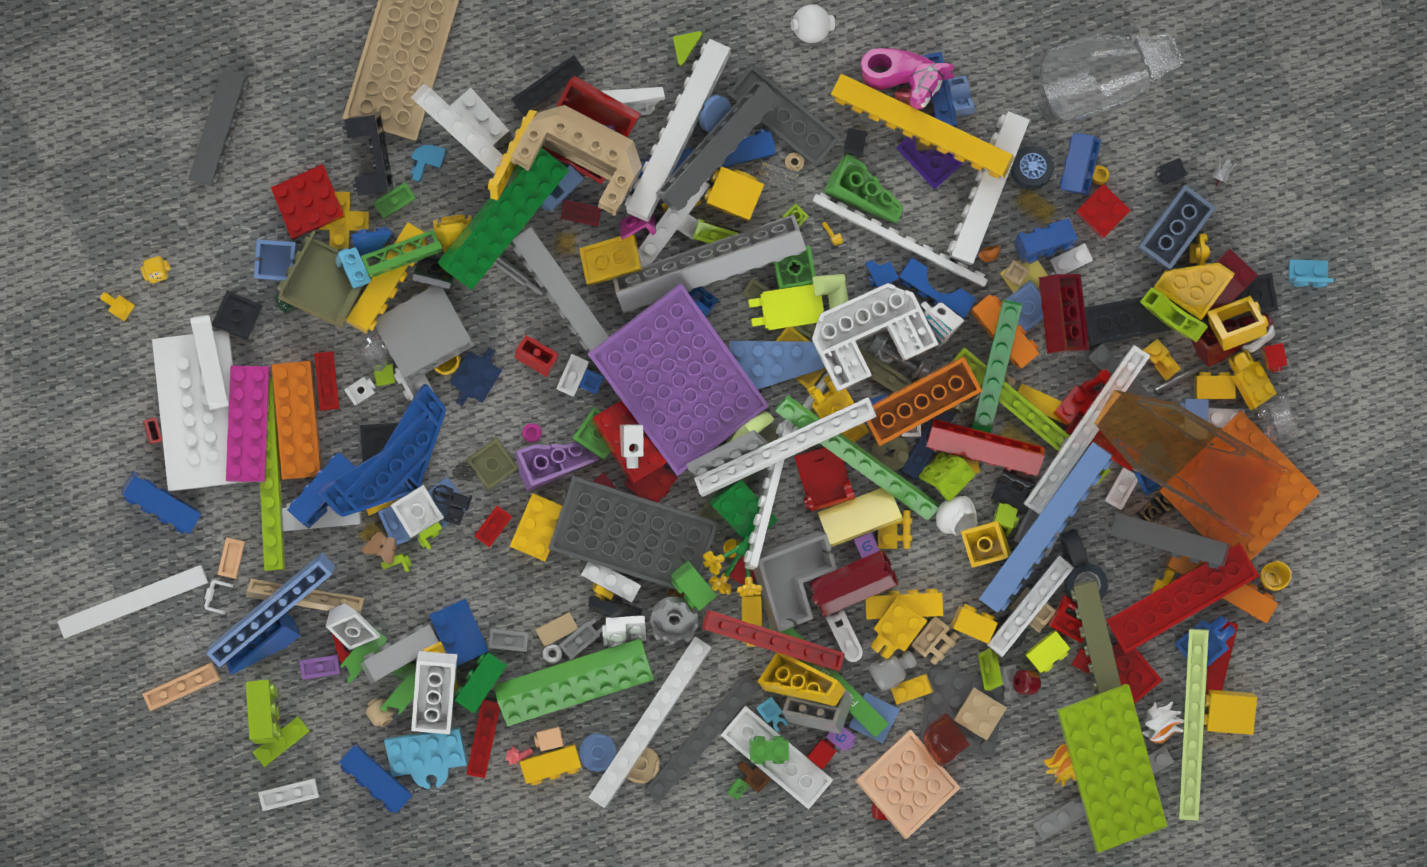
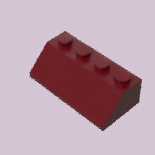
(1063, 313)

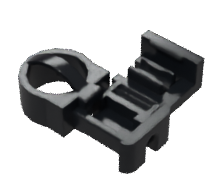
(456, 501)

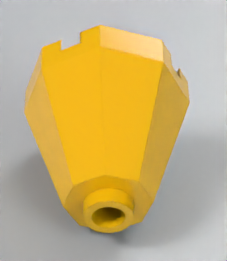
(450, 229)

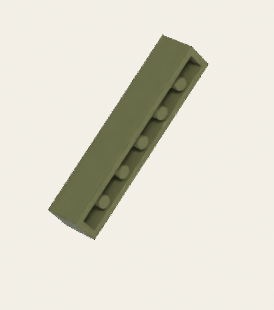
(1097, 635)

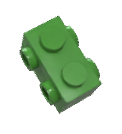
(769, 750)

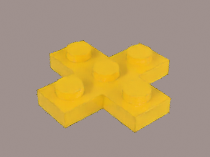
(341, 228)

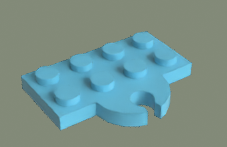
(426, 755)

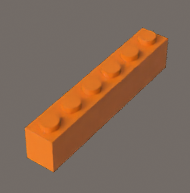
(1245, 597)

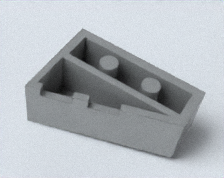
(817, 714)

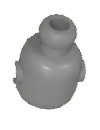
(891, 671)

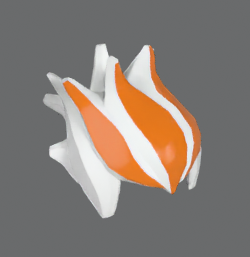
(1162, 723)

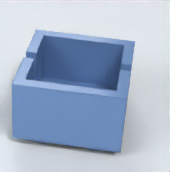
(276, 259)

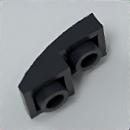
(1150, 511)

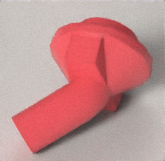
(514, 756)

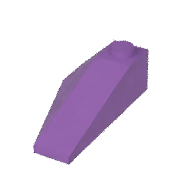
(547, 463)

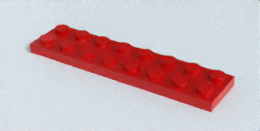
(1181, 599)

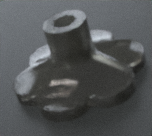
(464, 471)

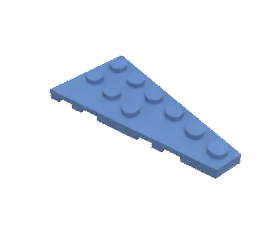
(775, 360)

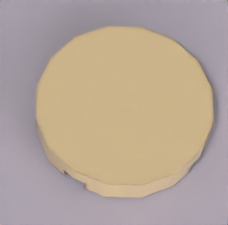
(641, 774)

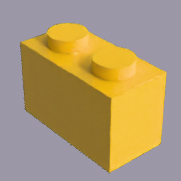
(1214, 386)

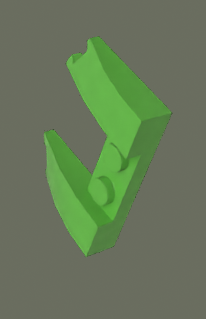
(405, 691)

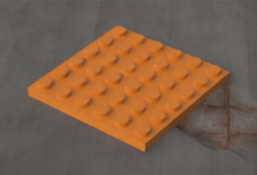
(1284, 504)

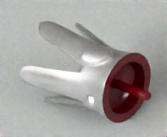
(1223, 174)

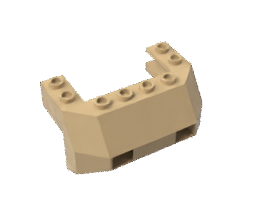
(585, 144)

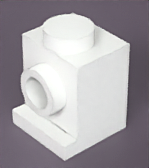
(352, 391)

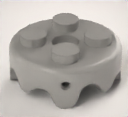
(671, 630)

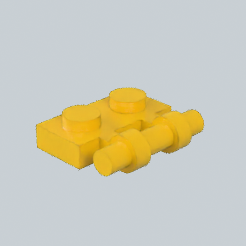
(888, 535)

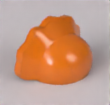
(989, 253)

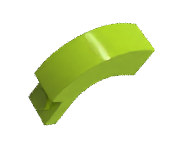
(1172, 315)

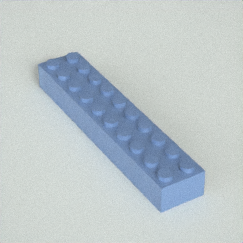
(1045, 527)

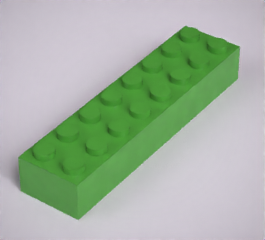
(573, 682)

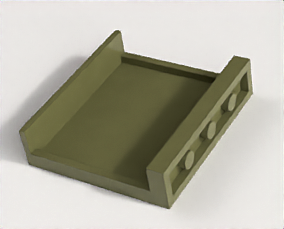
(318, 284)

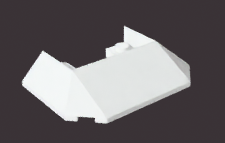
(865, 316)

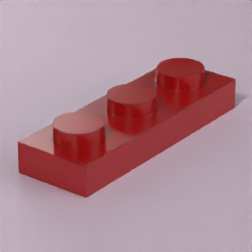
(326, 381)

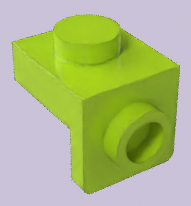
(406, 562)

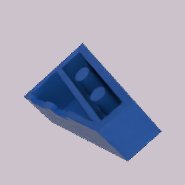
(1045, 241)

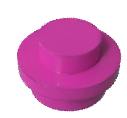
(532, 432)

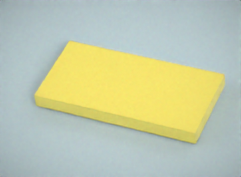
(859, 516)

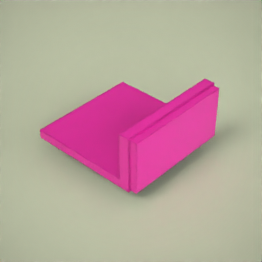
(633, 224)

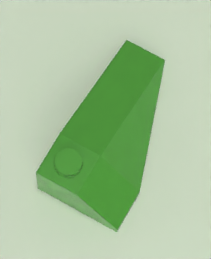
(857, 187)

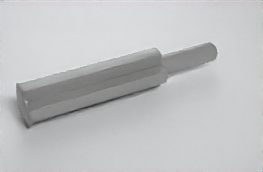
(516, 274)

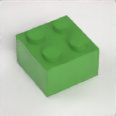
(693, 585)

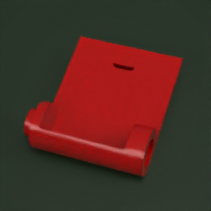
(823, 480)

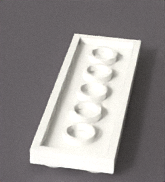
(797, 776)

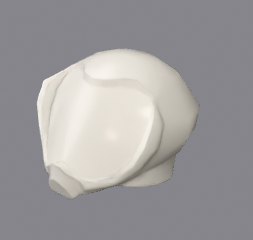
(956, 515)

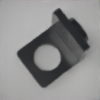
(855, 142)

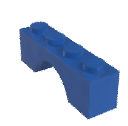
(916, 276)

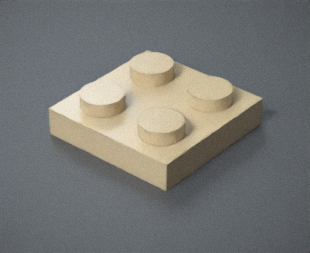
(980, 713)

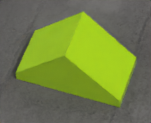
(684, 45)

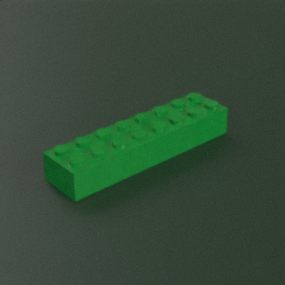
(502, 219)

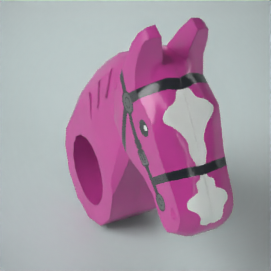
(905, 67)

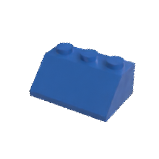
(459, 631)

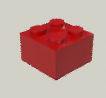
(1102, 211)

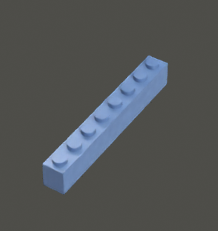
(271, 609)

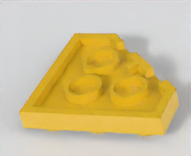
(1195, 286)

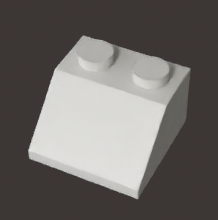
(350, 626)

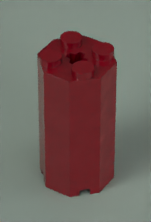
(853, 583)

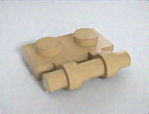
(930, 636)

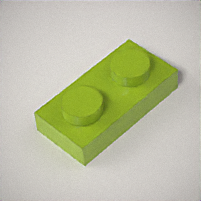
(990, 669)

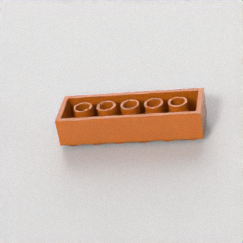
(923, 400)
(297, 419)

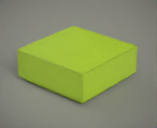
(385, 376)

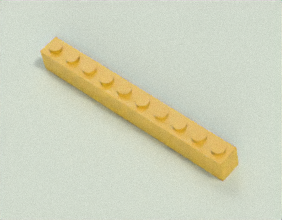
(922, 126)

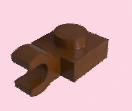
(755, 778)

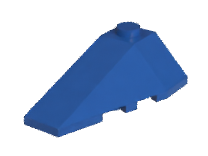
(271, 640)

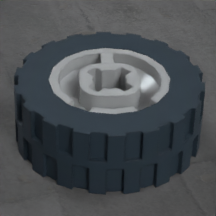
(1087, 572)

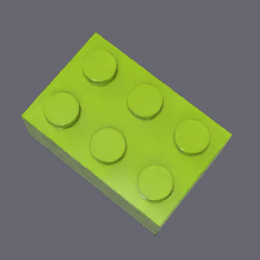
(262, 711)

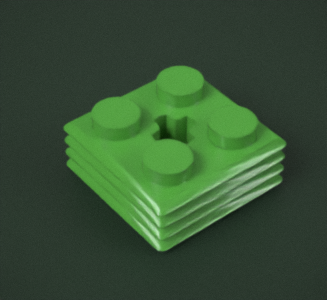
(804, 275)

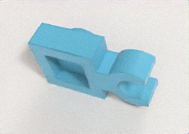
(770, 711)

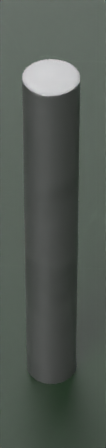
(1181, 377)

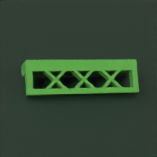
(403, 258)

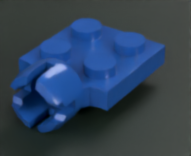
(1216, 640)

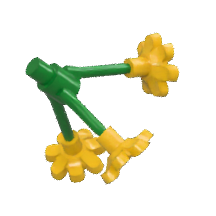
(721, 583)

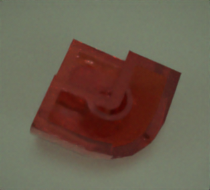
(944, 740)

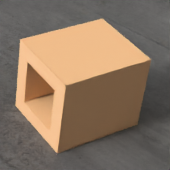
(549, 738)

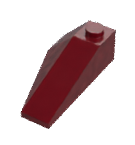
(1208, 346)

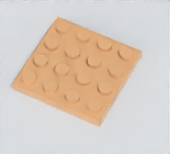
(907, 784)

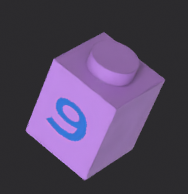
(866, 545)
(844, 740)

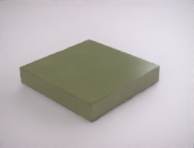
(492, 463)

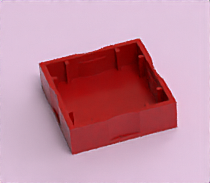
(600, 108)

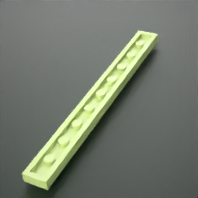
(1194, 724)

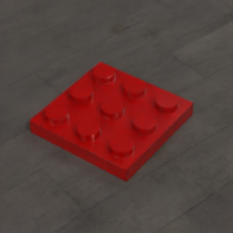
(308, 202)

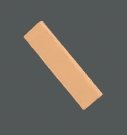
(181, 686)

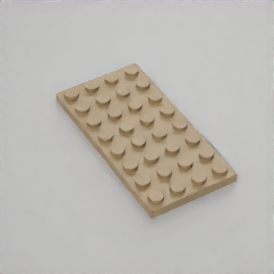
(398, 57)

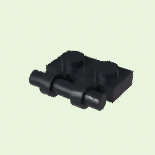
(1006, 494)

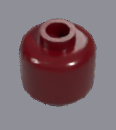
(1026, 682)

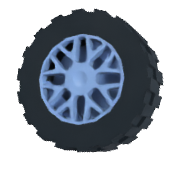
(1032, 168)

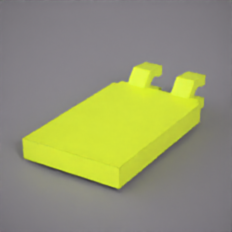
(788, 307)

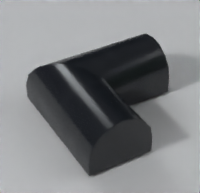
(613, 609)

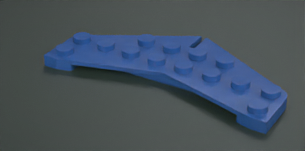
(403, 458)

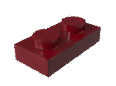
(580, 213)

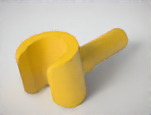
(835, 239)

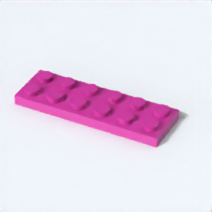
(247, 424)

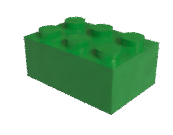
(738, 507)
(479, 682)

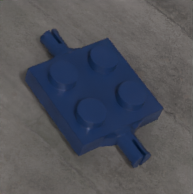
(475, 376)

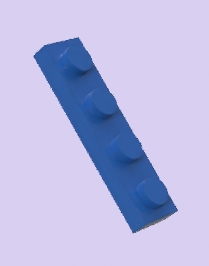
(942, 99)

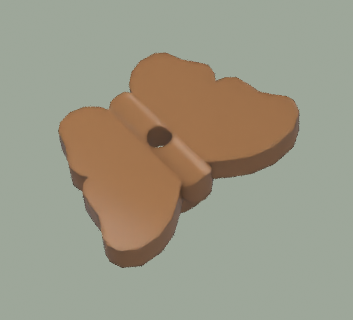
(375, 545)

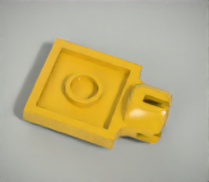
(1251, 379)
(896, 628)

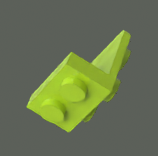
(947, 474)

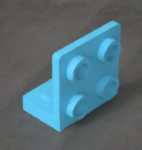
(1309, 272)

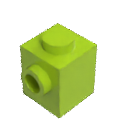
(1006, 516)

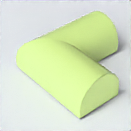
(833, 286)
(758, 423)

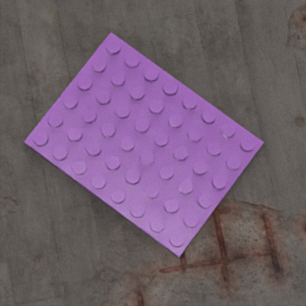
(678, 379)

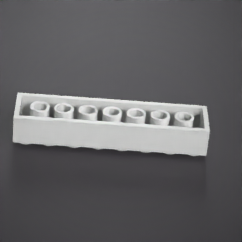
(986, 193)

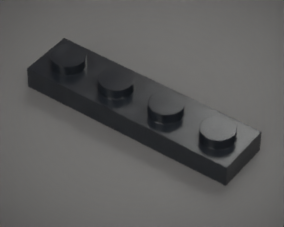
(548, 85)

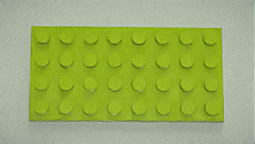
(1112, 768)

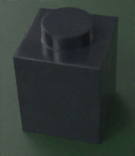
(1170, 171)

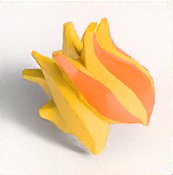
(1060, 765)

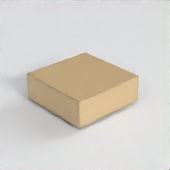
(1015, 273)

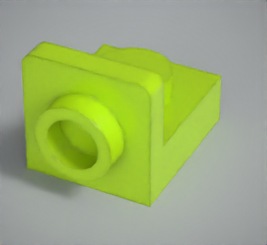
(432, 531)

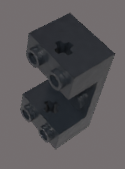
(378, 180)

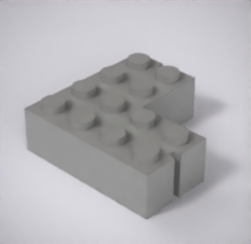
(782, 576)

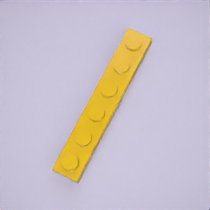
(506, 167)

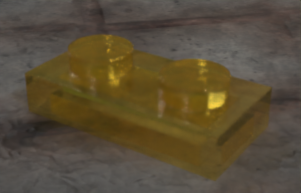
(1036, 205)

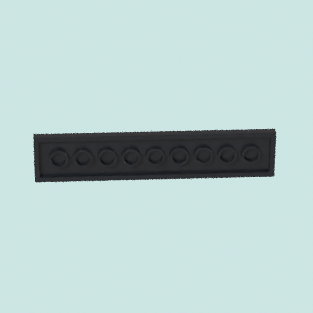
(1131, 319)

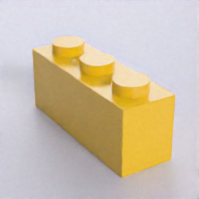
(551, 764)

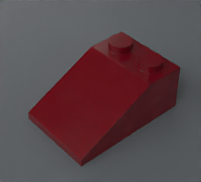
(1242, 278)

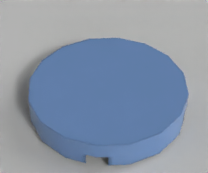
(713, 112)
(597, 752)

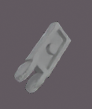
(581, 638)

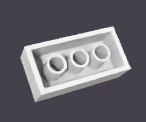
(434, 692)

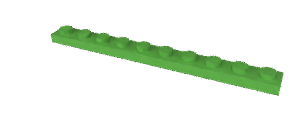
(862, 461)

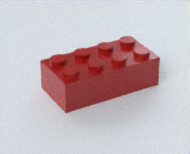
(608, 426)

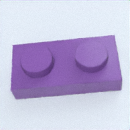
(320, 667)

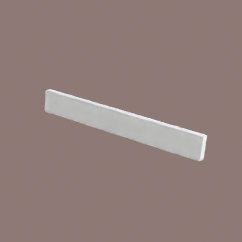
(132, 601)

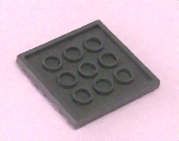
(948, 696)

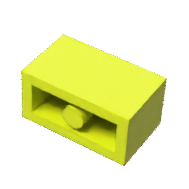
(1047, 652)

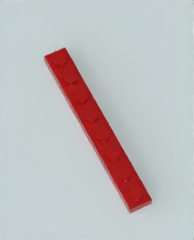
(773, 640)

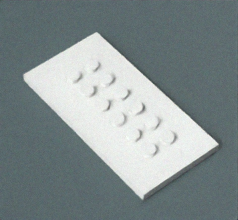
(190, 431)

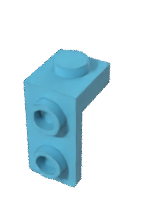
(353, 267)

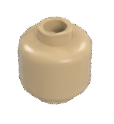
(376, 715)

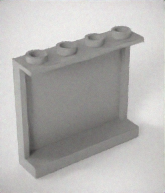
(423, 332)

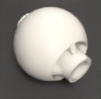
(812, 23)

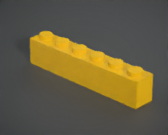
(383, 286)

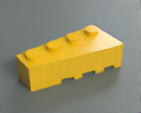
(796, 679)

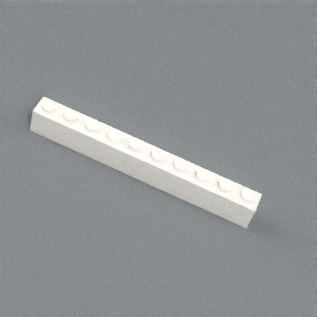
(678, 130)
(650, 722)

